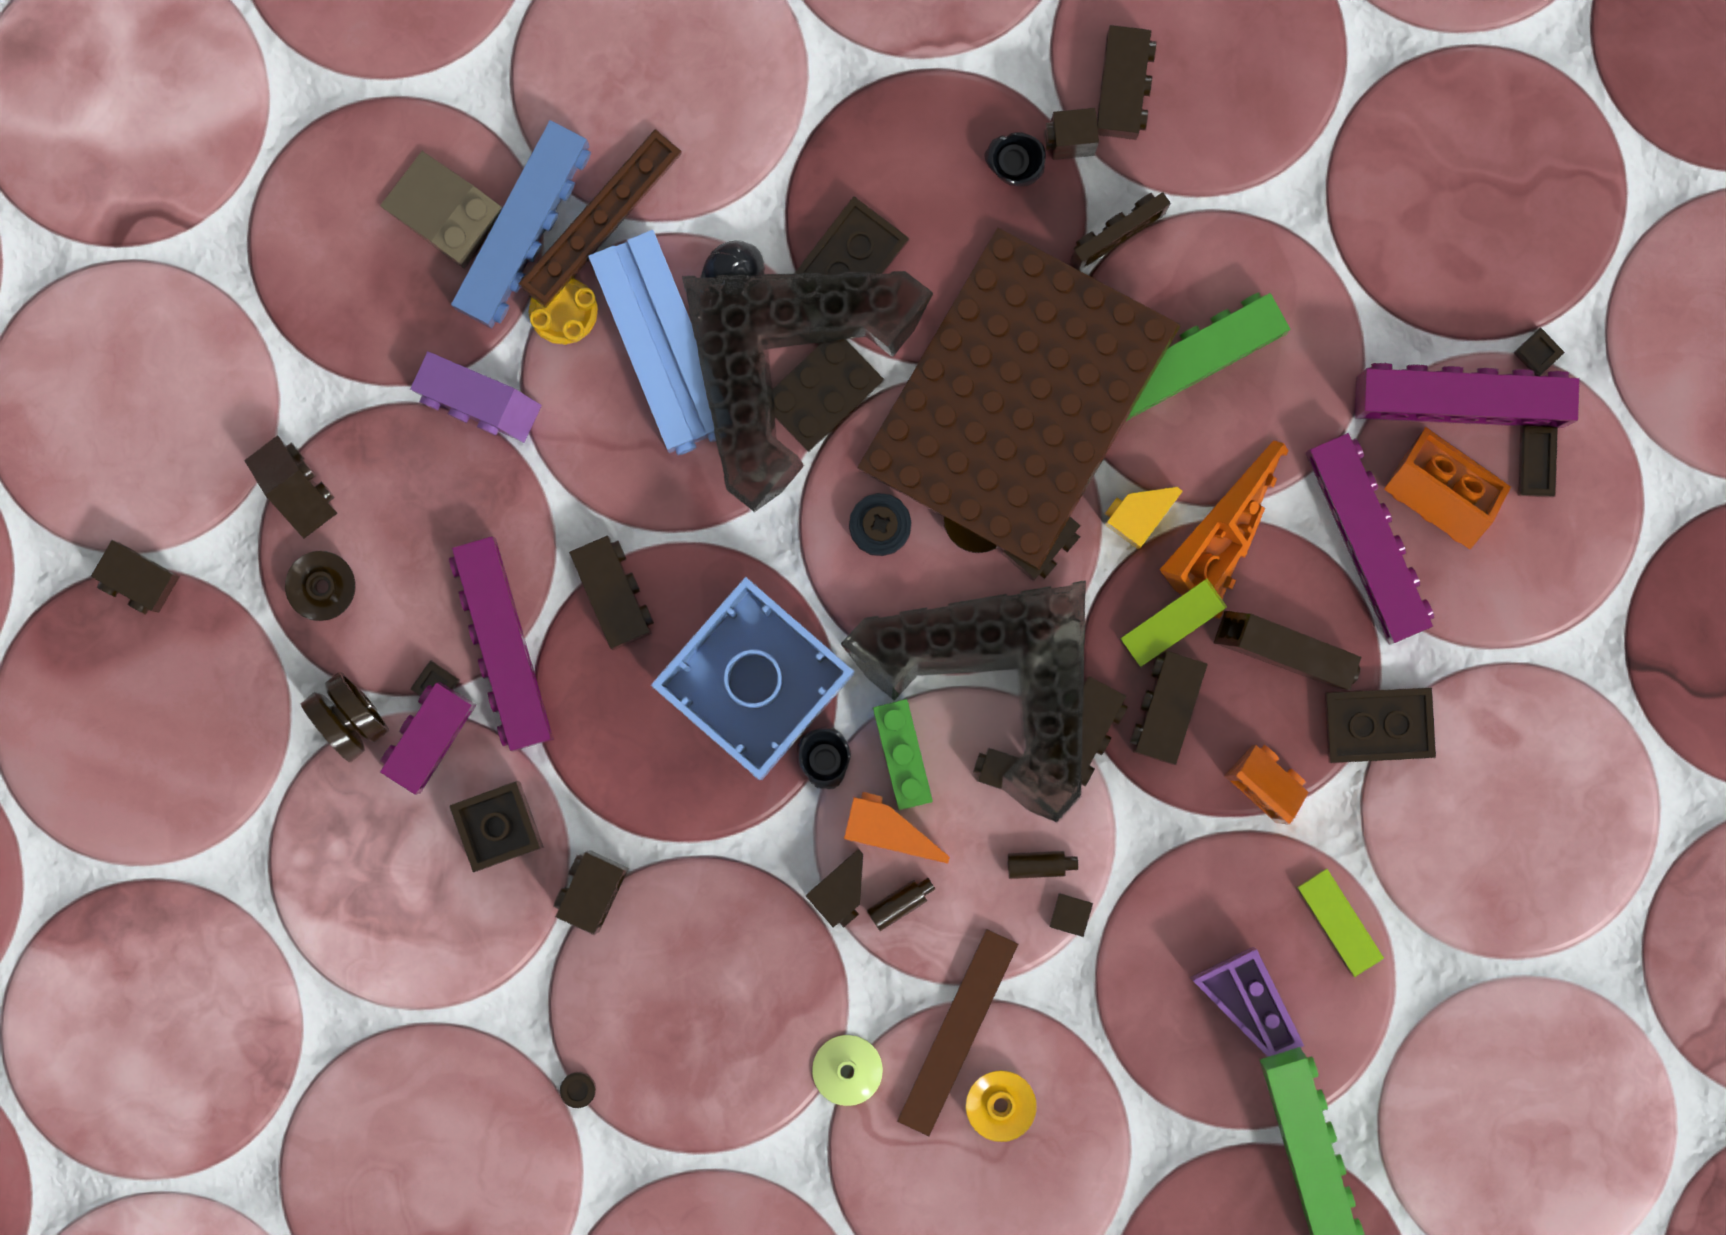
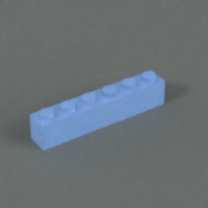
(521, 224)

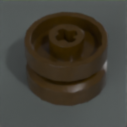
(340, 720)

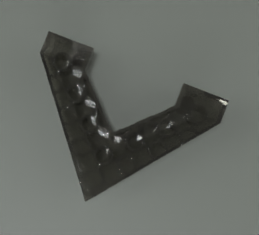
(745, 316)
(1029, 632)

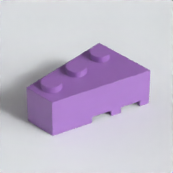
(475, 397)
(1251, 1001)

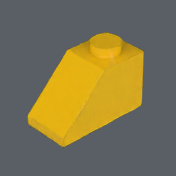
(1140, 514)

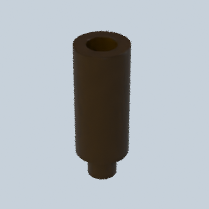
(1040, 864)
(900, 903)

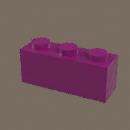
(426, 737)

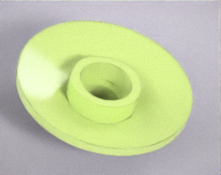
(847, 1051)

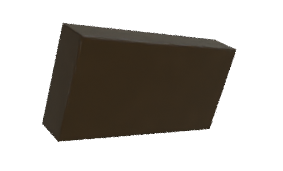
(1537, 461)

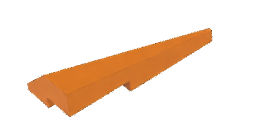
(1226, 531)

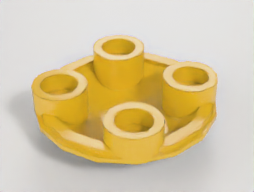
(567, 316)

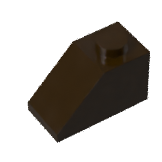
(840, 892)

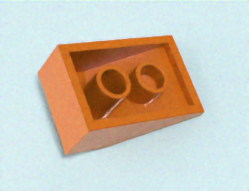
(1268, 785)
(883, 827)

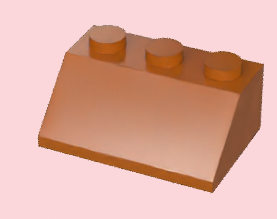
(1447, 488)

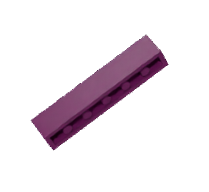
(1369, 538)
(502, 644)

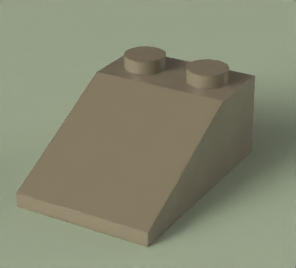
(442, 209)

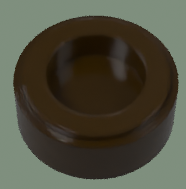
(578, 1090)

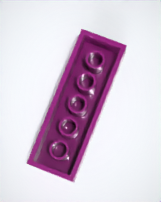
(1467, 397)

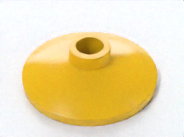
(1005, 1124)

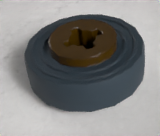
(872, 535)

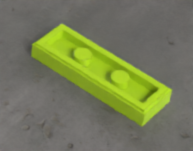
(1173, 622)
(1340, 922)

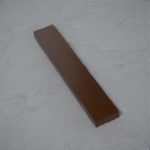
(600, 218)
(957, 1032)

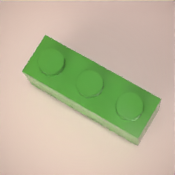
(902, 754)

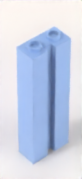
(657, 338)

